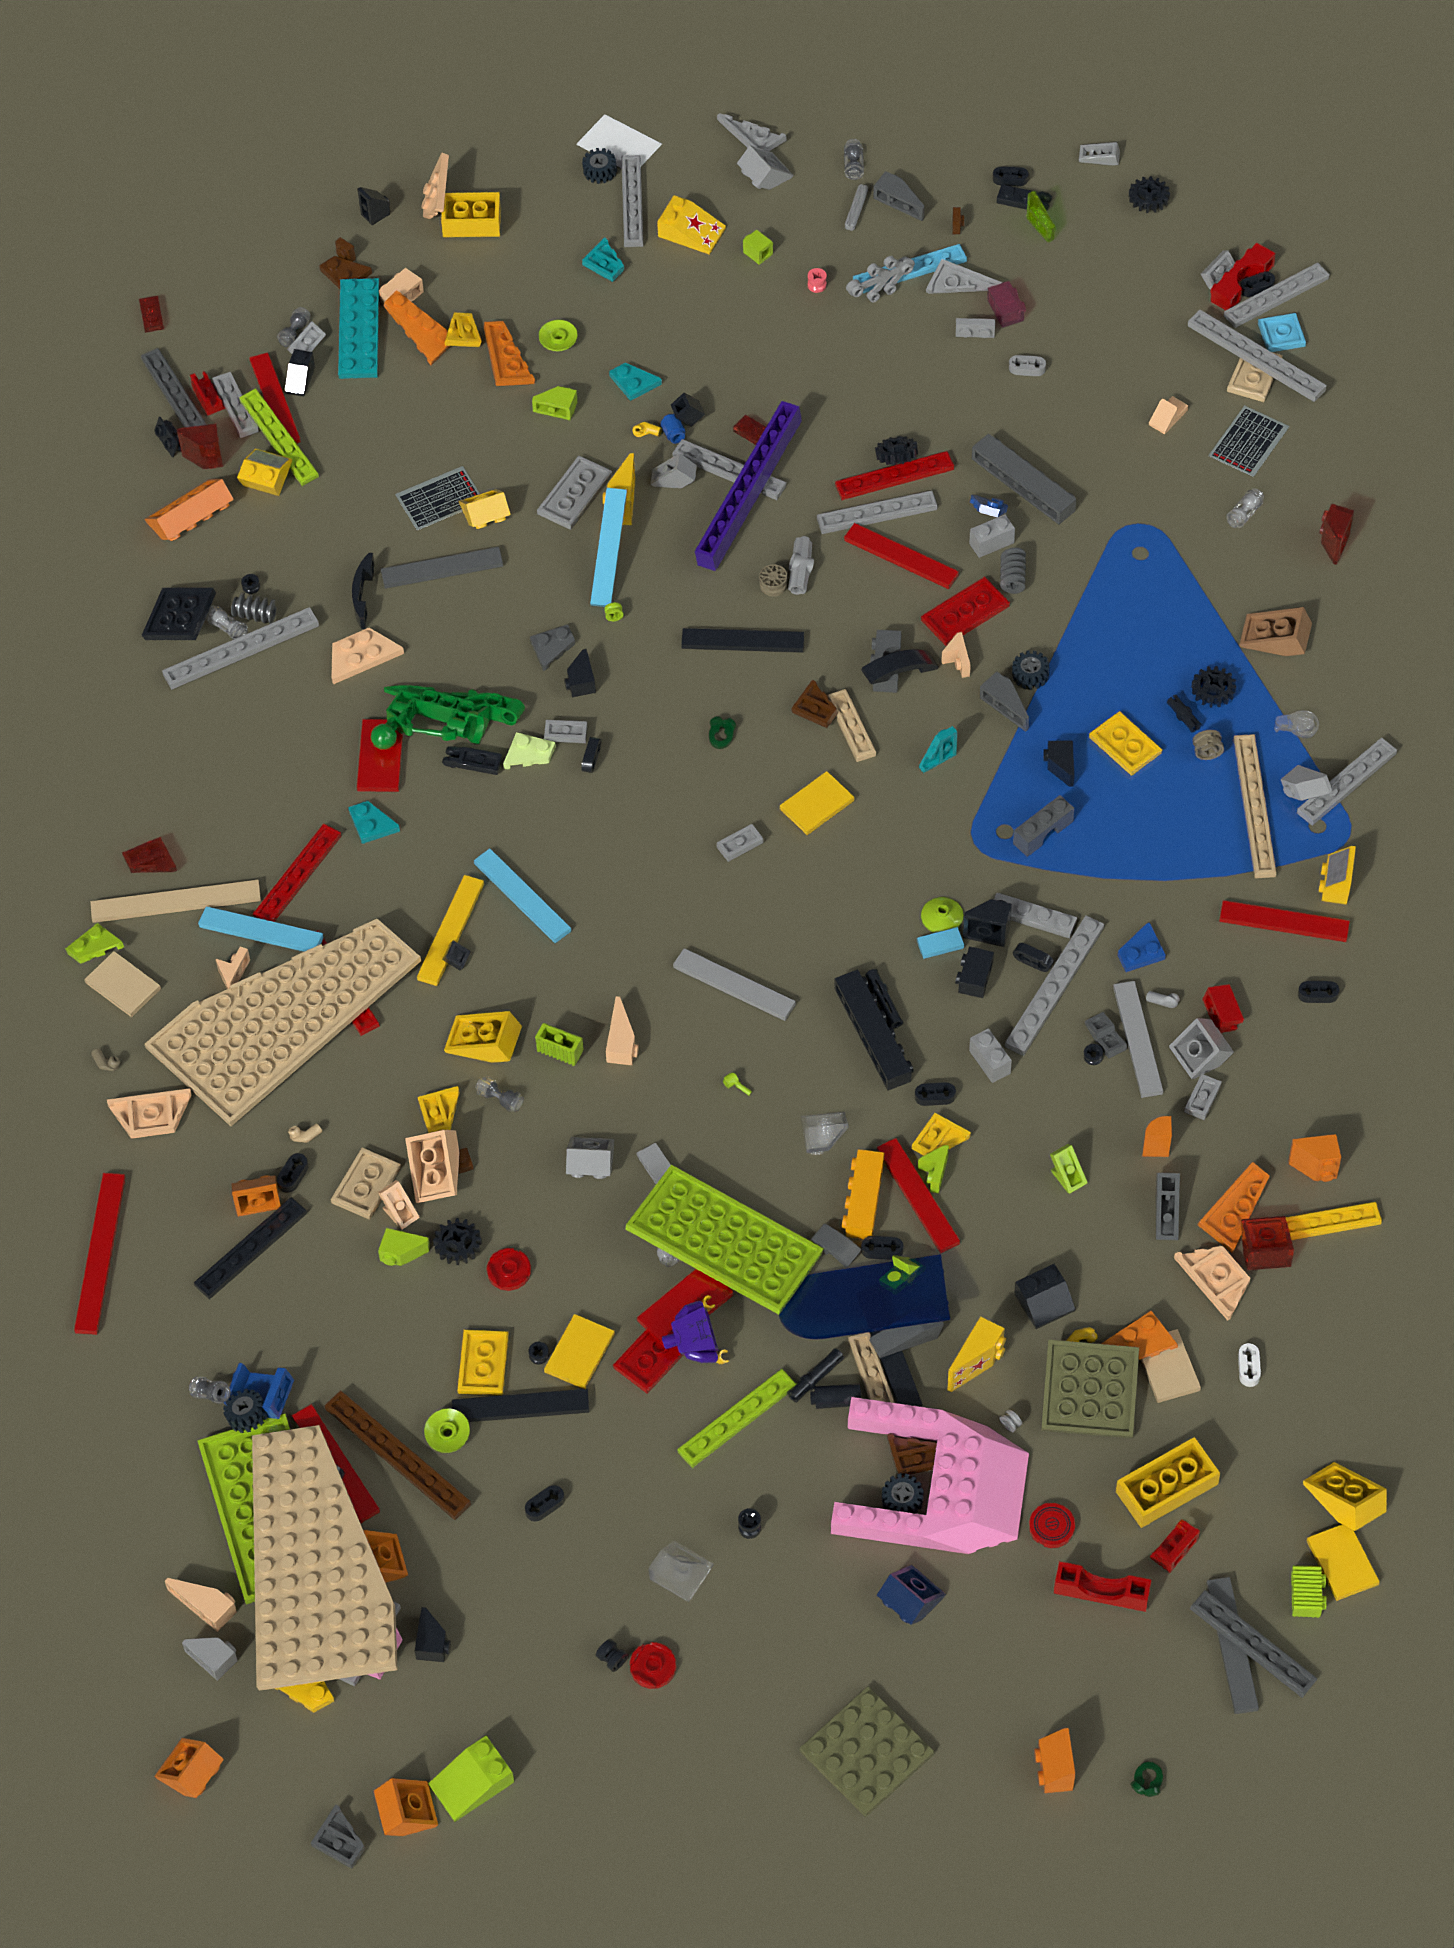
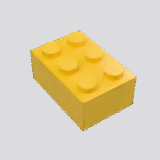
(471, 215)

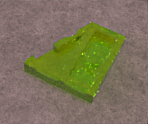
(1039, 217)

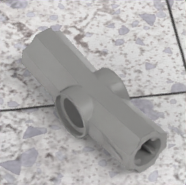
(800, 565)

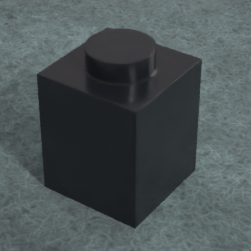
(687, 409)

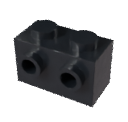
(975, 972)

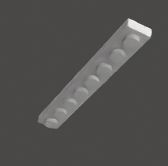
(1257, 355)
(240, 648)
(1054, 985)

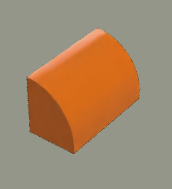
(1158, 1137)

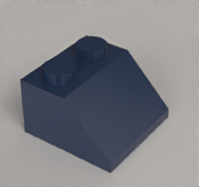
(910, 1594)

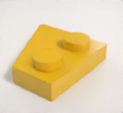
(462, 331)
(439, 1109)
(937, 1133)
(312, 1695)

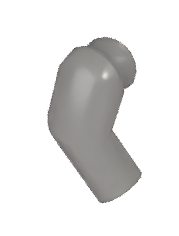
(1168, 1001)

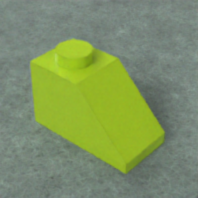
(556, 402)
(401, 1247)

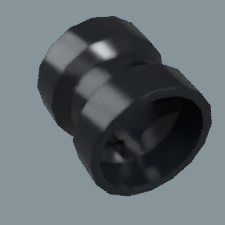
(750, 1518)
(611, 1655)

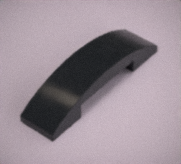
(363, 573)
(898, 662)

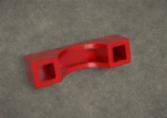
(1228, 291)
(1125, 1592)

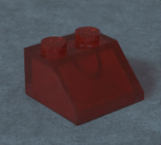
(201, 445)
(1336, 530)
(1266, 1243)

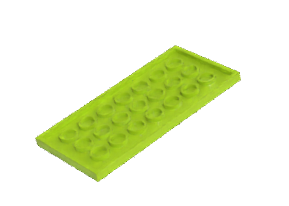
(724, 1239)
(230, 1474)

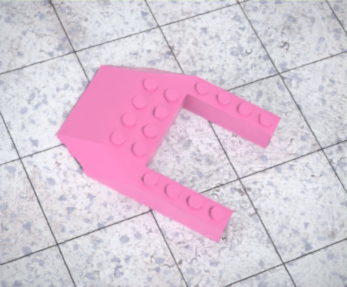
(972, 1489)

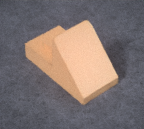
(1167, 414)
(957, 653)
(233, 971)
(398, 1205)

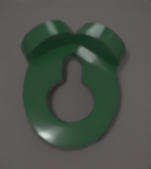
(716, 724)
(1155, 1785)

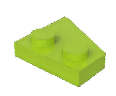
(93, 944)

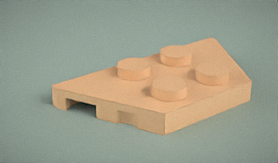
(435, 189)
(361, 653)
(150, 1113)
(1216, 1276)

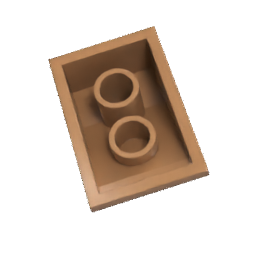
(1277, 631)

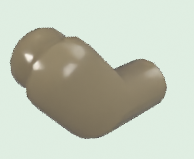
(104, 1063)

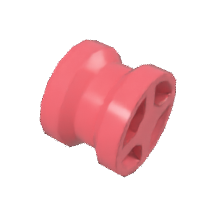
(817, 280)

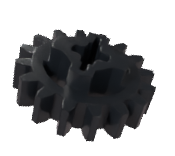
(1149, 194)
(896, 450)
(1213, 686)
(453, 1250)

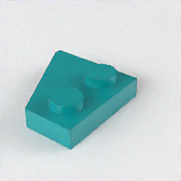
(604, 261)
(633, 380)
(941, 749)
(371, 822)

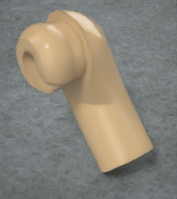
(304, 1136)

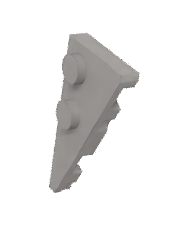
(751, 133)
(955, 278)

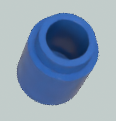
(673, 428)

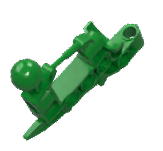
(464, 716)

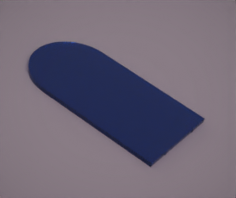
(866, 1300)

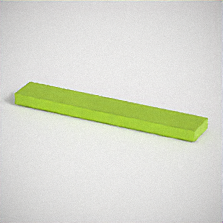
(278, 436)
(736, 1418)

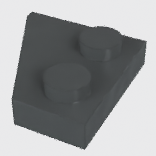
(552, 644)
(338, 1839)

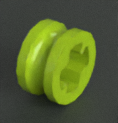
(613, 611)

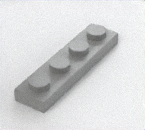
(230, 396)
(1039, 916)

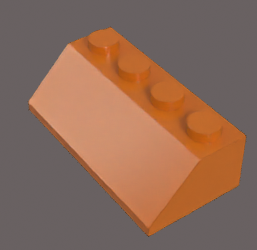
(190, 509)

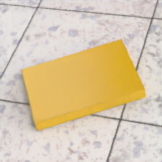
(1125, 743)
(817, 803)
(579, 1351)
(483, 1362)
(1343, 1561)

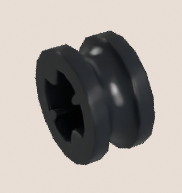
(246, 580)
(1087, 1054)
(538, 1359)

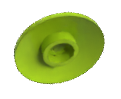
(558, 335)
(937, 921)
(440, 1423)

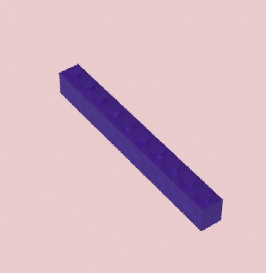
(748, 486)

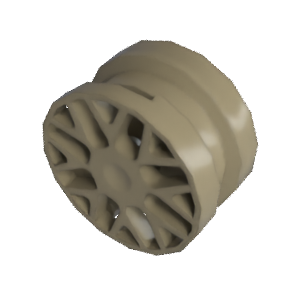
(773, 581)
(1208, 744)

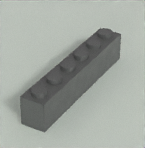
(1024, 478)

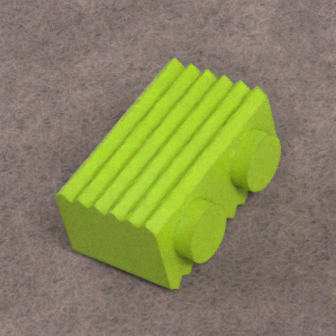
(559, 1044)
(1307, 1591)

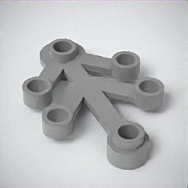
(902, 267)

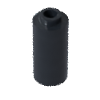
(834, 1395)

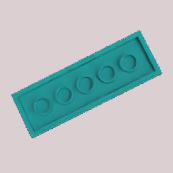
(358, 328)

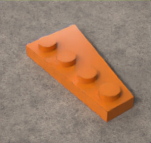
(418, 326)
(505, 357)
(1237, 1203)
(1146, 1334)

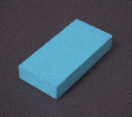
(940, 943)

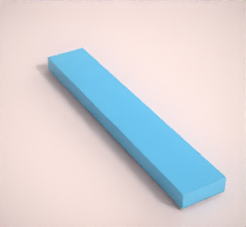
(924, 264)
(608, 547)
(522, 896)
(259, 929)

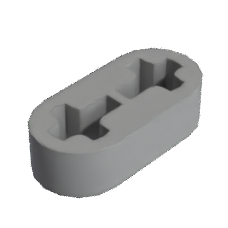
(1027, 365)

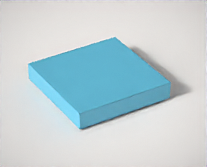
(1281, 332)

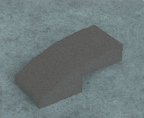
(1105, 1035)
(836, 1244)

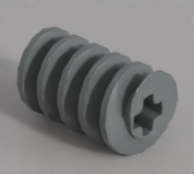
(1013, 570)
(253, 609)

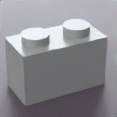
(992, 536)
(990, 1055)

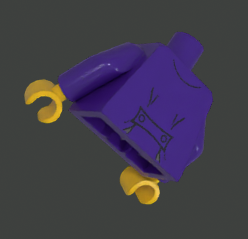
(695, 1334)

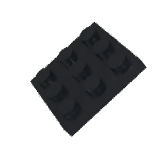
(179, 614)

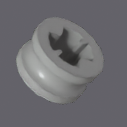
(1010, 1420)

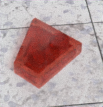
(149, 858)

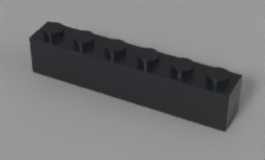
(873, 1029)

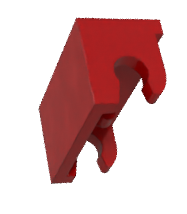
(206, 394)
(1223, 1008)
(1175, 1546)

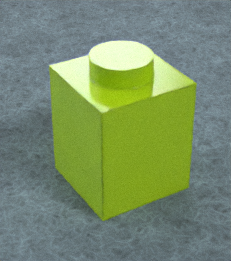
(757, 247)

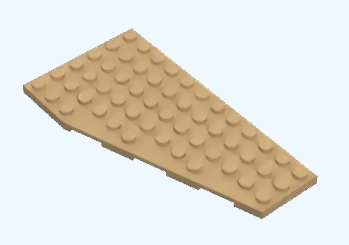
(271, 1023)
(316, 1578)

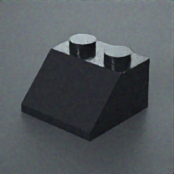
(988, 922)
(1044, 1296)

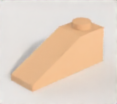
(621, 1039)
(204, 1601)

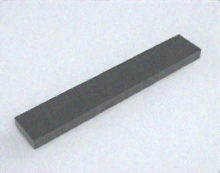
(172, 389)
(441, 567)
(1253, 1643)
(1234, 1659)

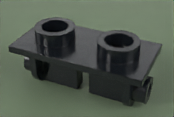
(166, 433)

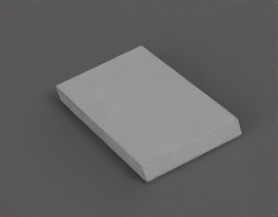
(574, 492)

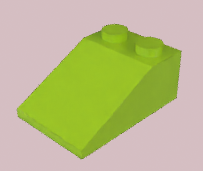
(471, 1779)

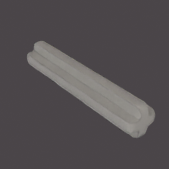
(856, 207)

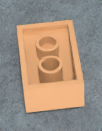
(434, 1164)

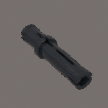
(893, 1017)
(810, 1380)

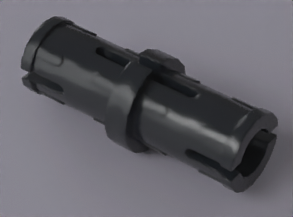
(1184, 713)

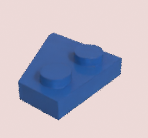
(991, 507)
(1141, 950)

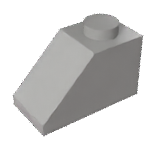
(674, 473)
(1305, 783)
(211, 1654)

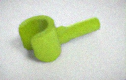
(732, 1079)

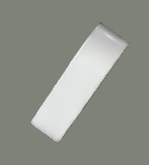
(1254, 1365)

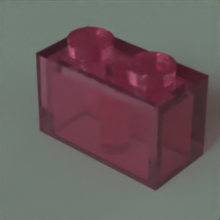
(1006, 304)

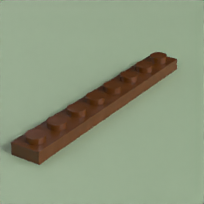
(397, 1455)

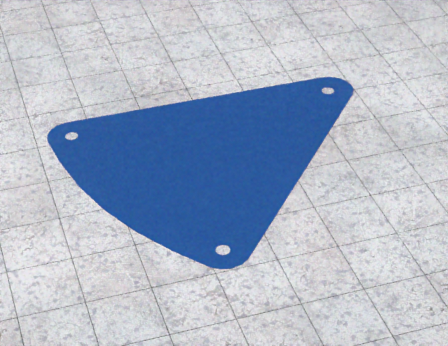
(1179, 817)

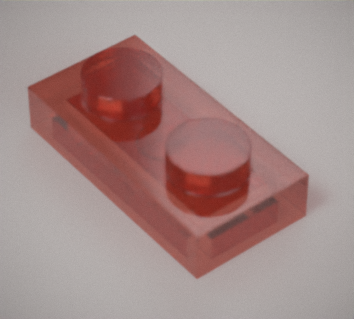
(151, 314)
(749, 429)

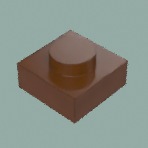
(957, 220)
(345, 249)
(465, 1162)

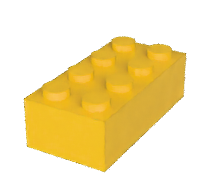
(1167, 1482)

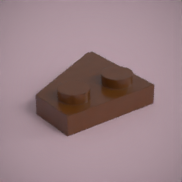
(339, 268)
(815, 706)
(911, 1455)

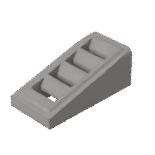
(1110, 157)

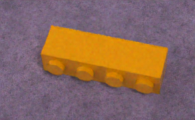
(864, 1194)

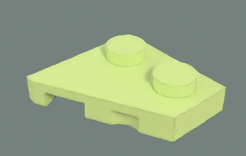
(529, 751)

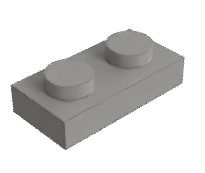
(1217, 268)
(975, 328)
(307, 339)
(566, 731)
(739, 842)
(1203, 1096)

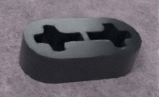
(1010, 176)
(1257, 284)
(591, 754)
(1033, 957)
(1318, 991)
(935, 1094)
(289, 1170)
(882, 1247)
(544, 1503)

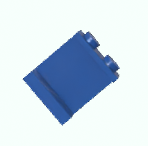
(272, 1388)

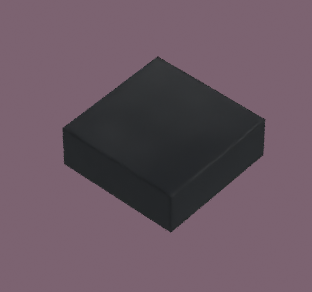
(456, 955)

